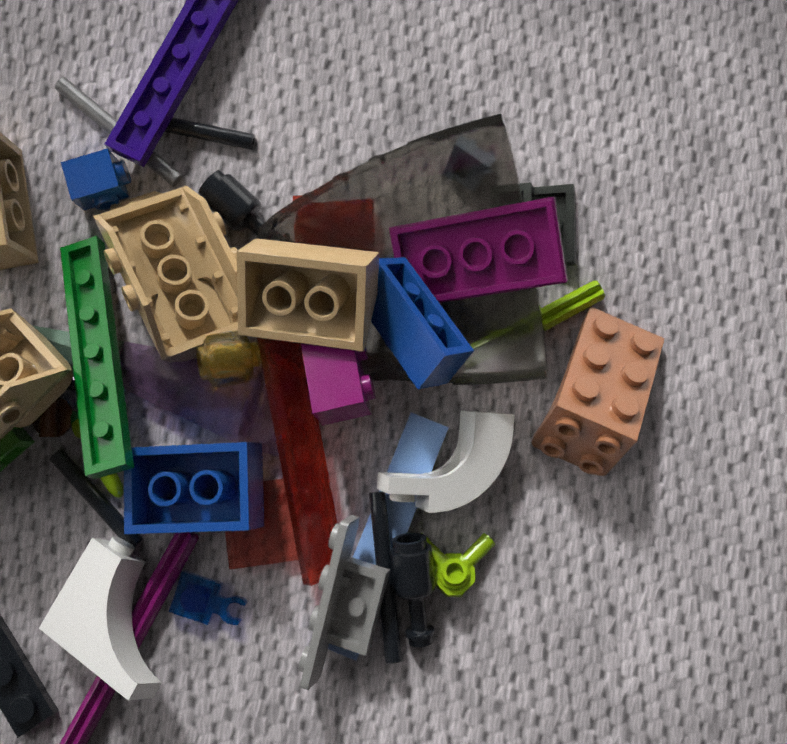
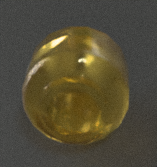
(227, 359)

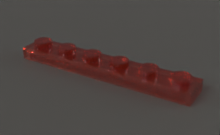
(300, 455)

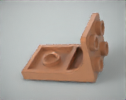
(601, 394)

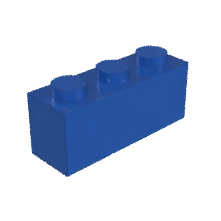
(417, 326)

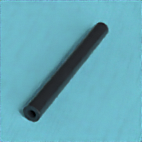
(382, 545)

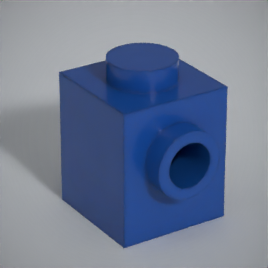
(96, 180)

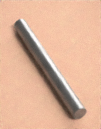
(108, 122)

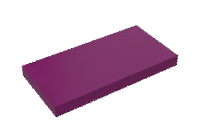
(485, 250)

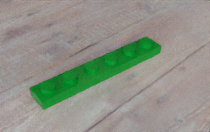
(96, 359)

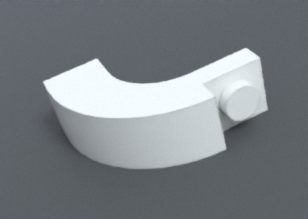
(469, 472)

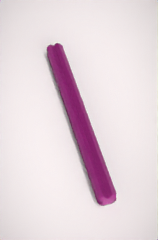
(142, 619)

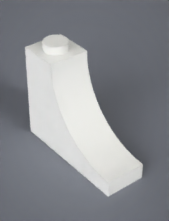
(95, 617)

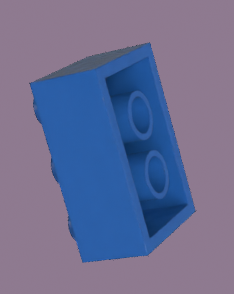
(194, 488)

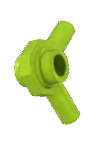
(456, 571)

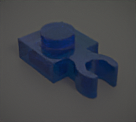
(201, 598)

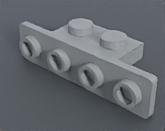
(348, 603)

